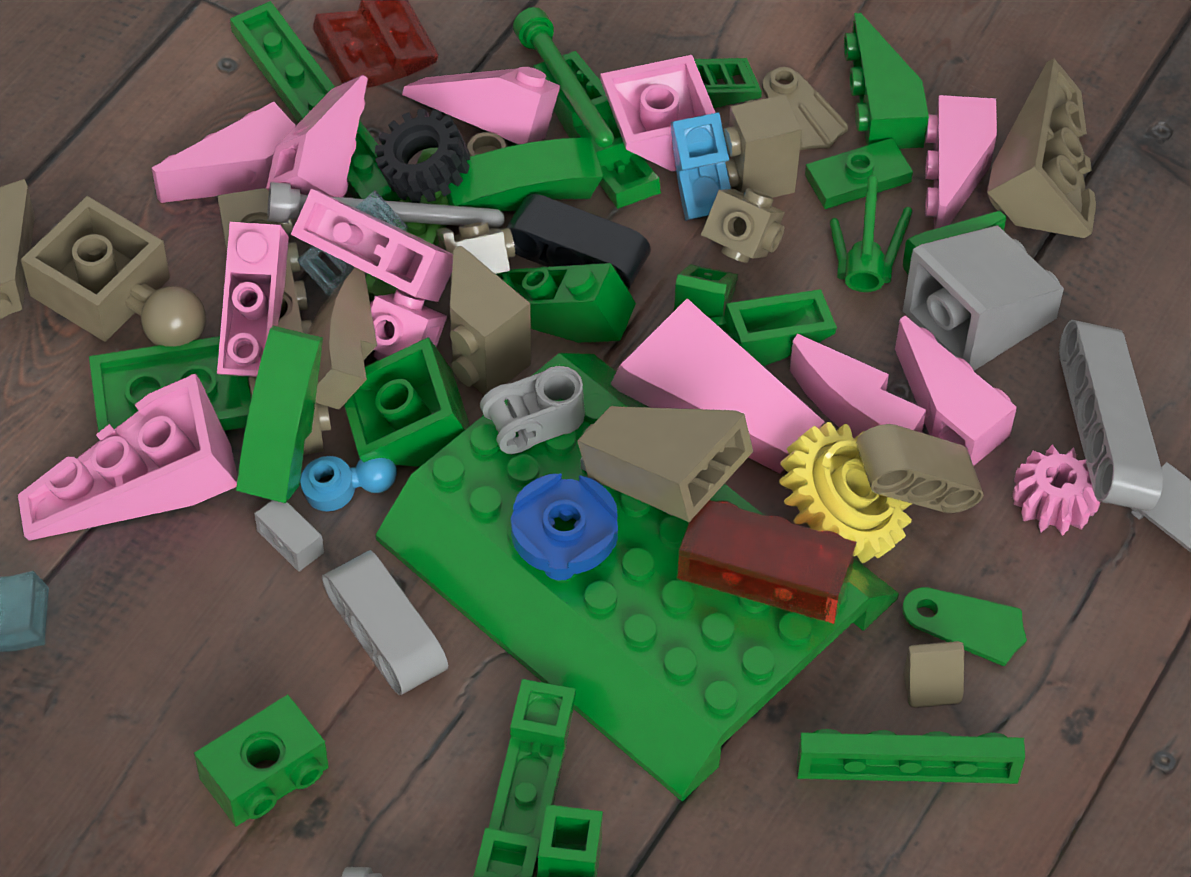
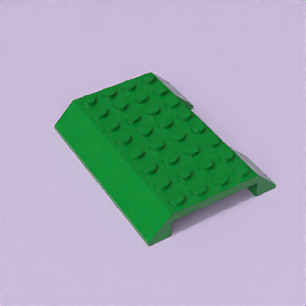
(650, 655)

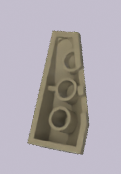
(1042, 161)

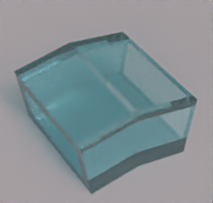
(22, 611)

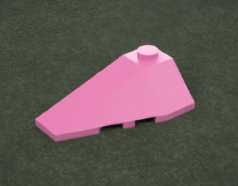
(148, 465)

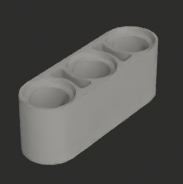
(385, 622)

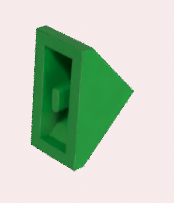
(705, 288)

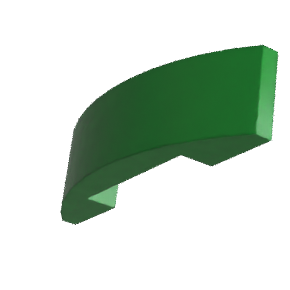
(527, 780)

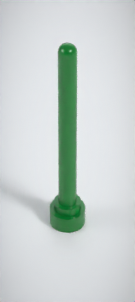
(536, 32)

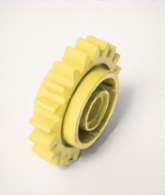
(836, 494)

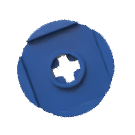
(564, 552)

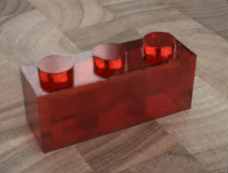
(767, 560)

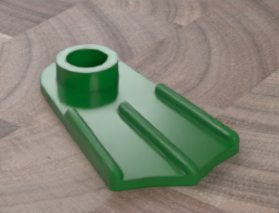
(983, 626)

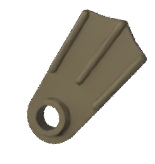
(817, 118)

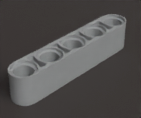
(1110, 416)

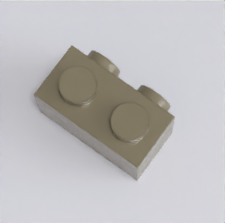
(763, 146)

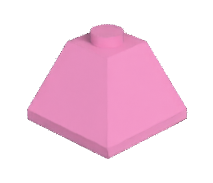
(651, 98)

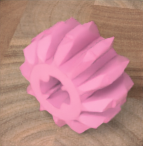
(1055, 490)

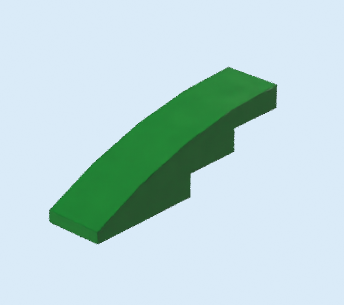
(625, 174)

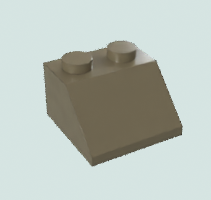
(487, 325)

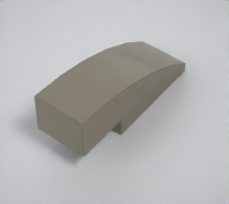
(348, 339)

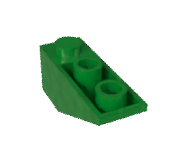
(887, 89)
(575, 300)

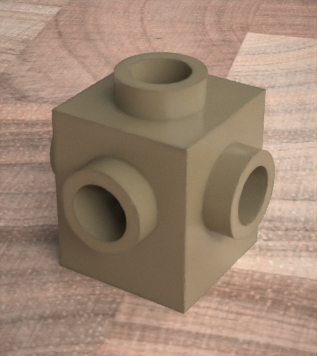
(744, 224)

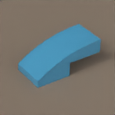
(699, 162)

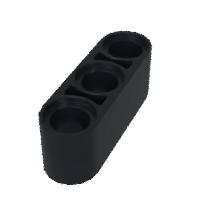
(567, 236)

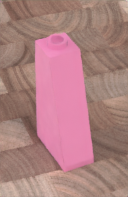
(701, 367)

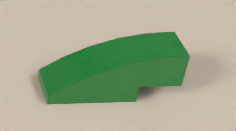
(548, 168)
(770, 324)
(280, 415)

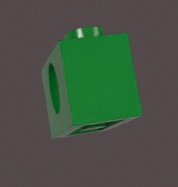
(272, 734)

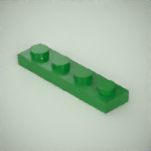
(919, 758)

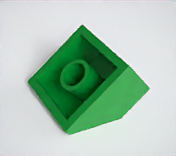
(407, 407)

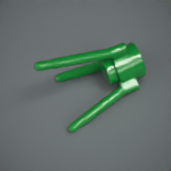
(865, 265)

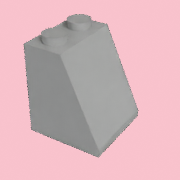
(979, 293)

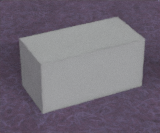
(289, 533)

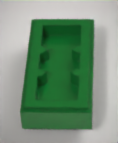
(846, 174)

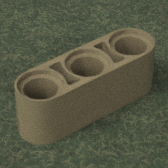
(919, 468)

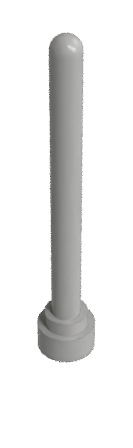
(288, 203)

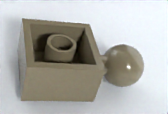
(105, 270)

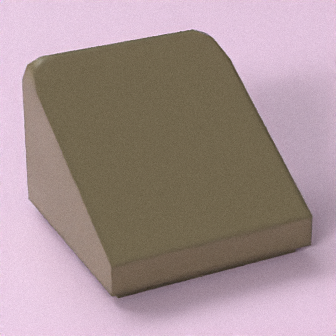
(935, 674)

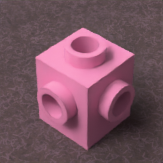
(403, 321)

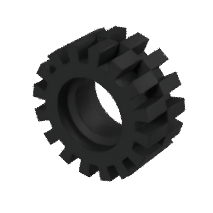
(412, 137)

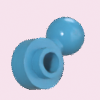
(373, 476)

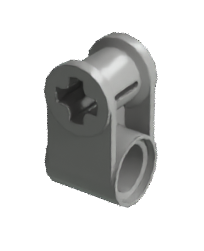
(533, 408)

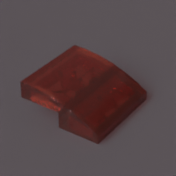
(375, 41)

